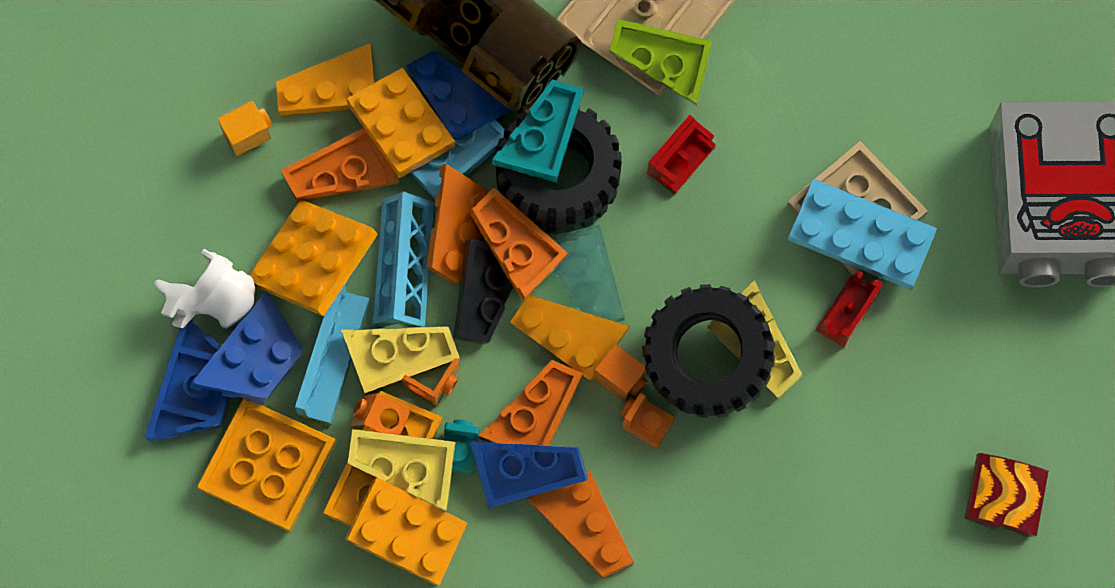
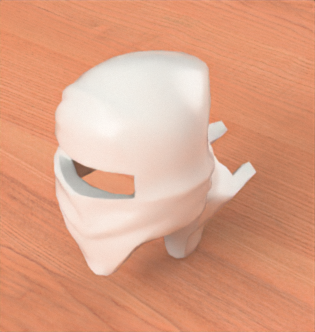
(217, 293)

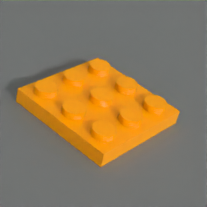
(312, 257)
(267, 464)

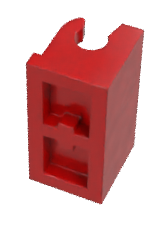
(681, 155)
(849, 309)

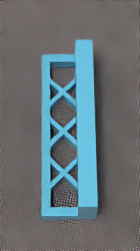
(397, 257)
(330, 359)

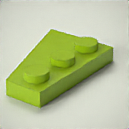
(663, 55)

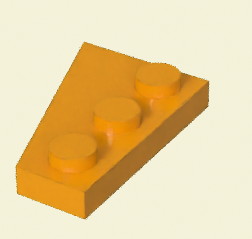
(326, 84)
(569, 333)

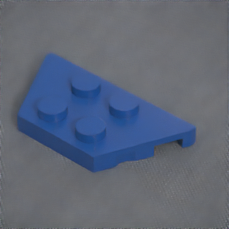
(253, 356)
(179, 407)

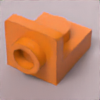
(646, 420)

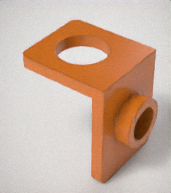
(445, 385)
(368, 411)

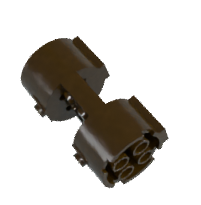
(504, 44)

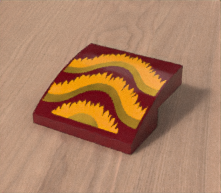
(1006, 494)

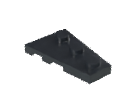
(481, 294)

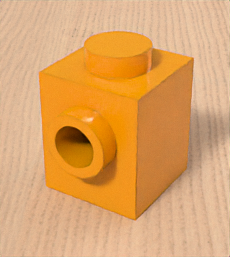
(245, 128)

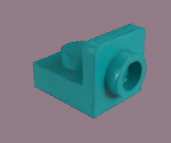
(462, 433)

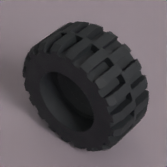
(576, 204)
(683, 313)

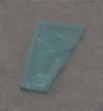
(589, 273)

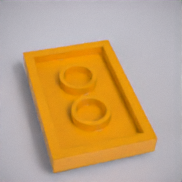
(400, 122)
(406, 531)

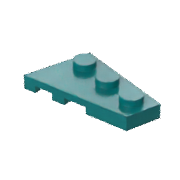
(544, 134)

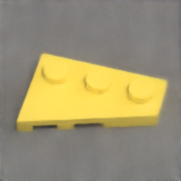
(389, 354)
(785, 369)
(406, 462)

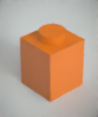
(621, 374)

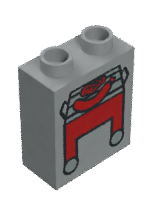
(1055, 190)

